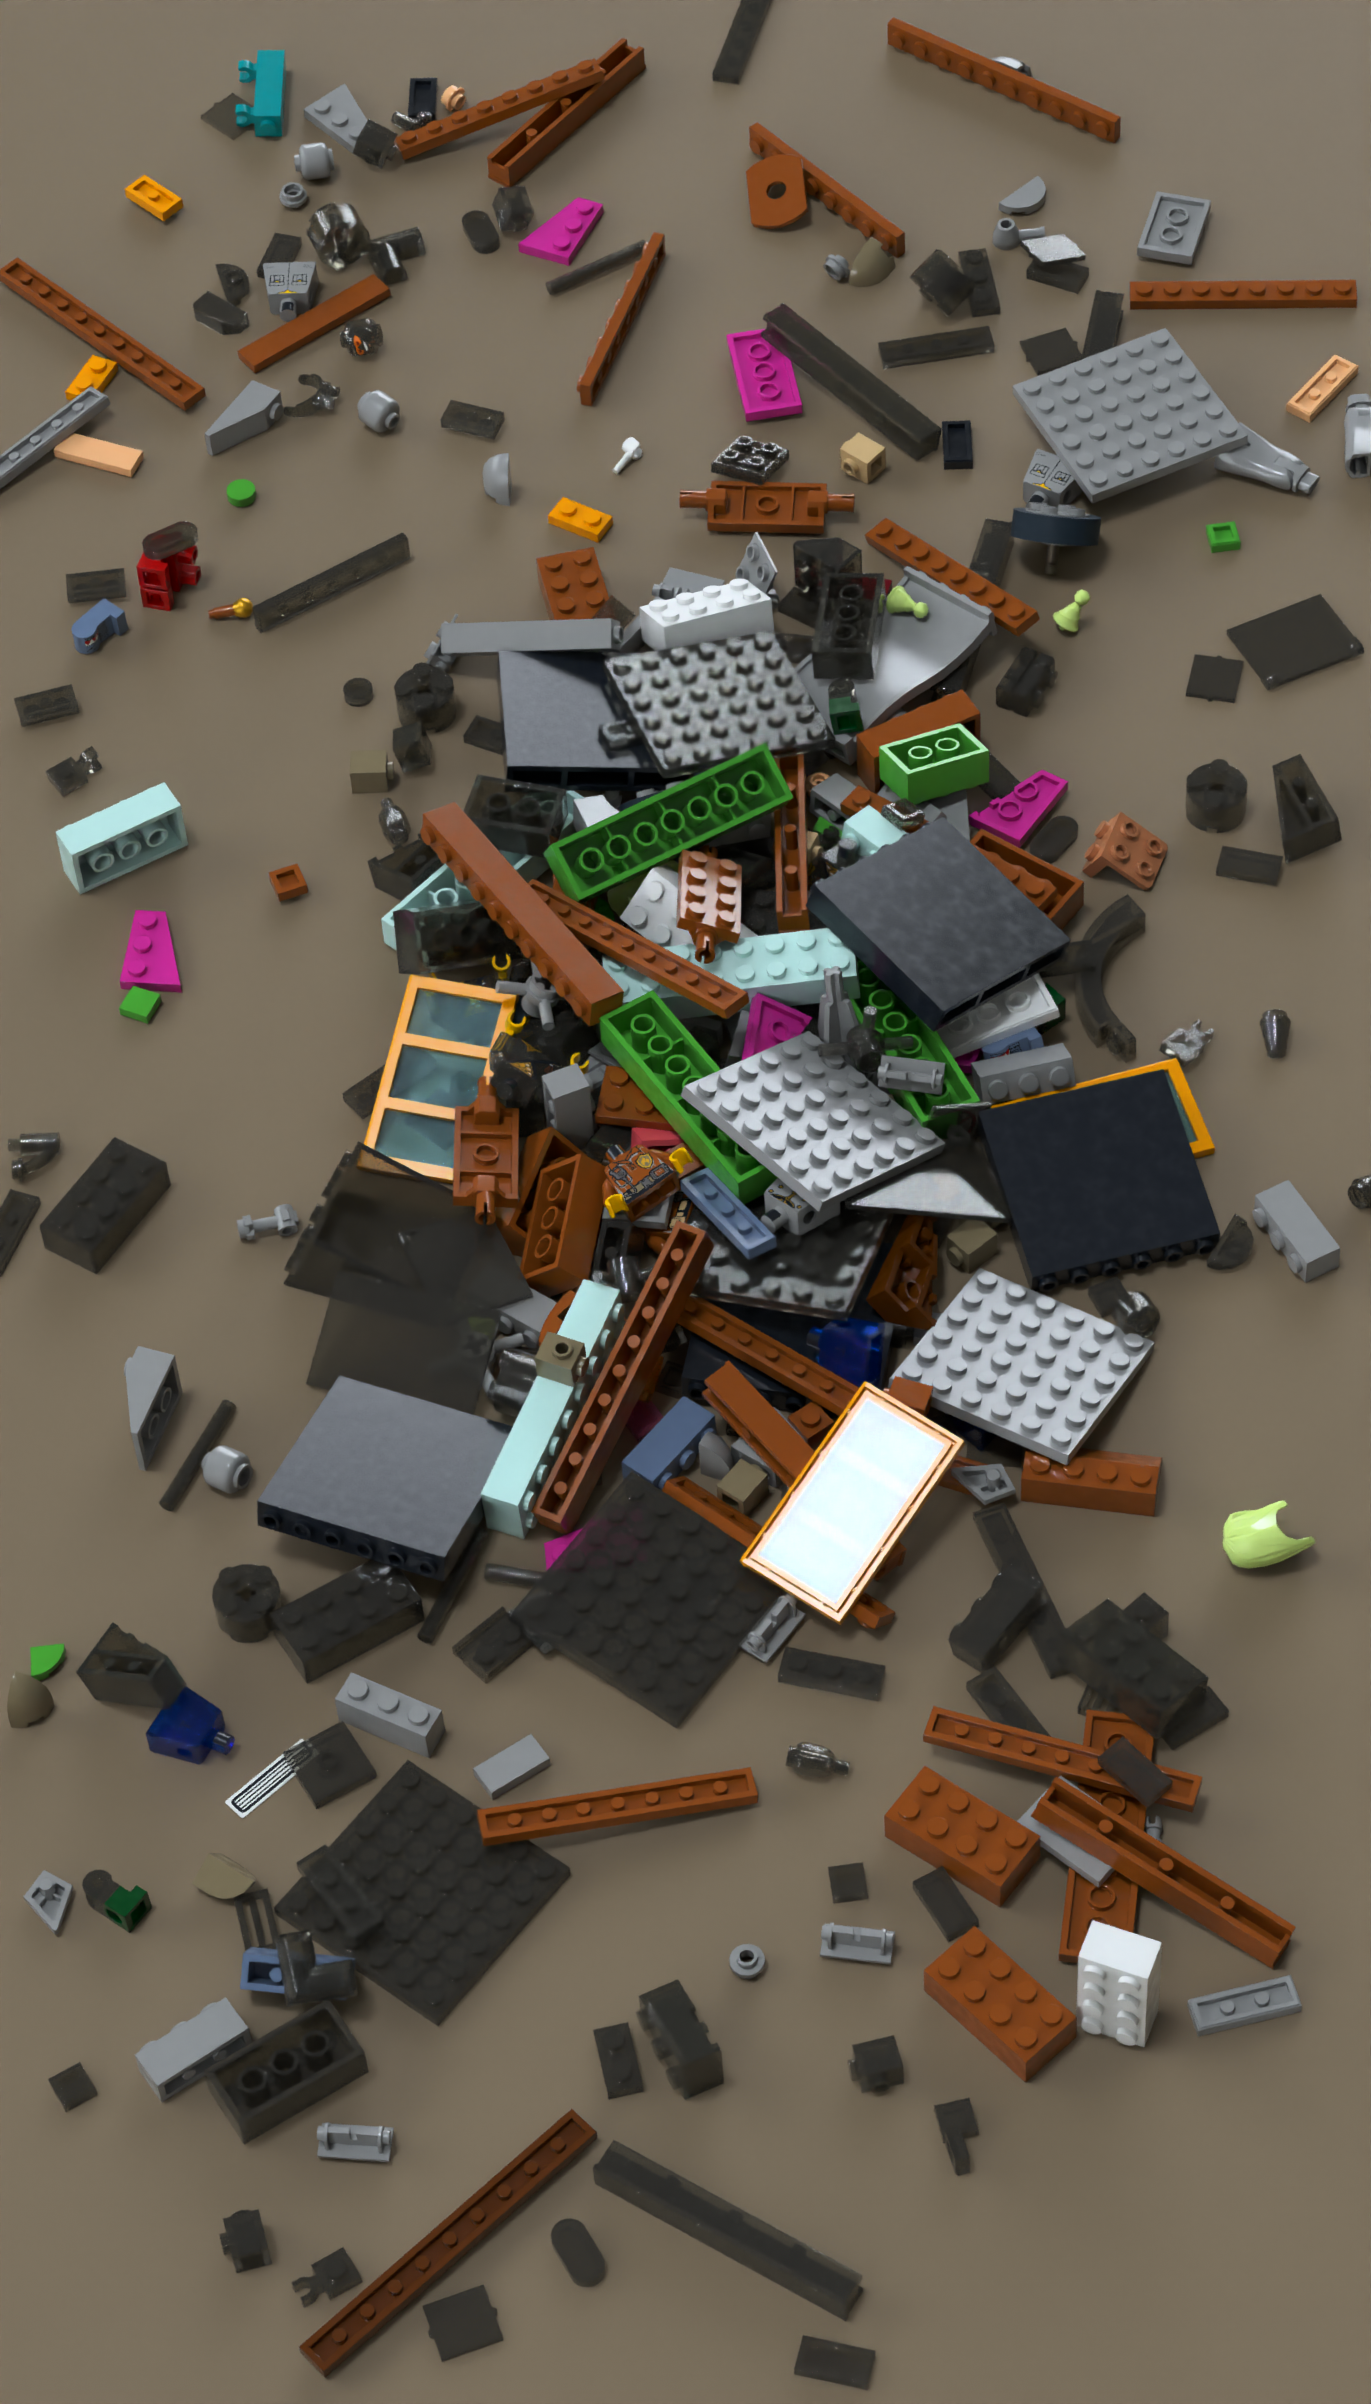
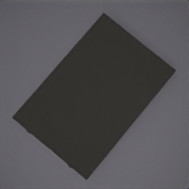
(945, 1186)
(404, 1342)

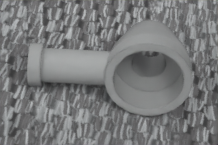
(1008, 236)

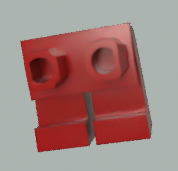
(166, 575)

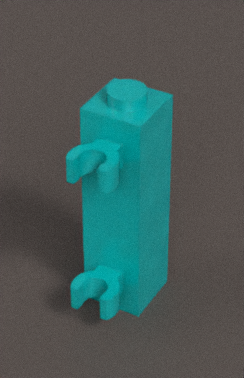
(269, 93)

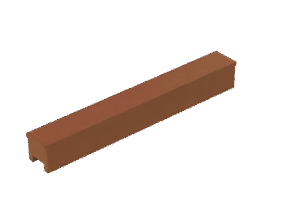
(563, 116)
(792, 849)
(768, 1434)
(1164, 1872)

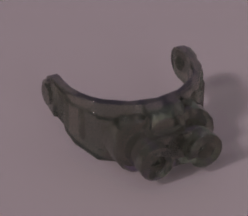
(321, 400)

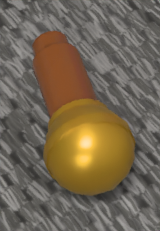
(240, 608)

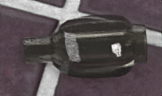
(394, 822)
(814, 1761)

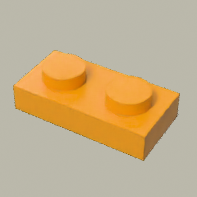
(154, 197)
(95, 373)
(580, 519)

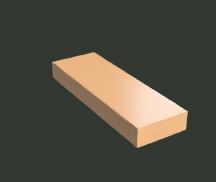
(1322, 388)
(99, 454)

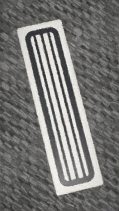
(261, 1786)

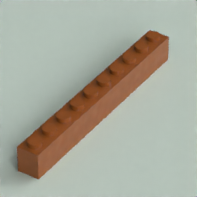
(521, 913)
(623, 1378)

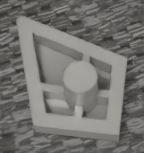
(985, 1481)
(49, 1899)

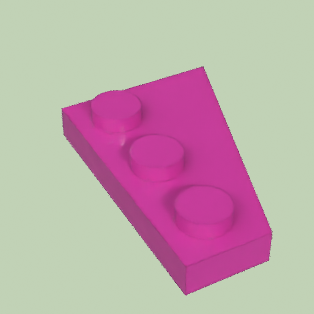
(564, 233)

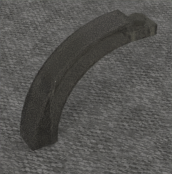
(1109, 934)

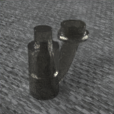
(41, 1144)

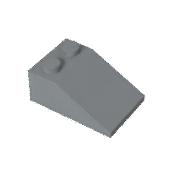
(152, 1398)

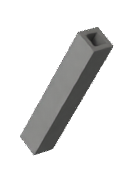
(542, 635)

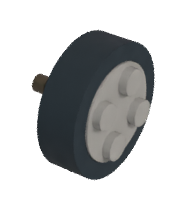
(1055, 527)

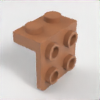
(1126, 849)

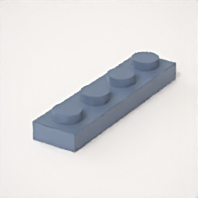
(728, 1213)

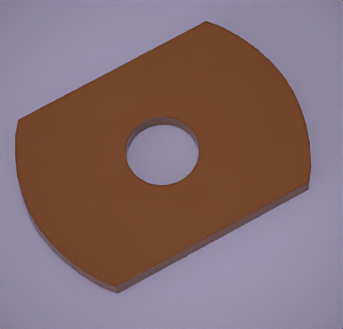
(789, 208)

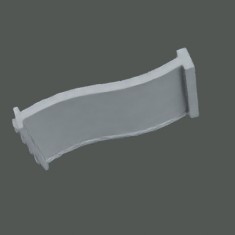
(910, 657)

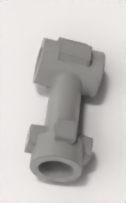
(284, 1219)

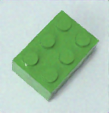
(934, 764)

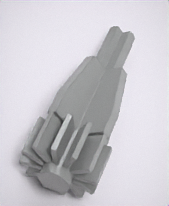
(835, 1011)

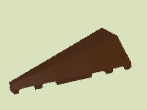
(904, 1283)

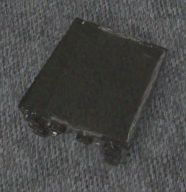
(359, 1223)

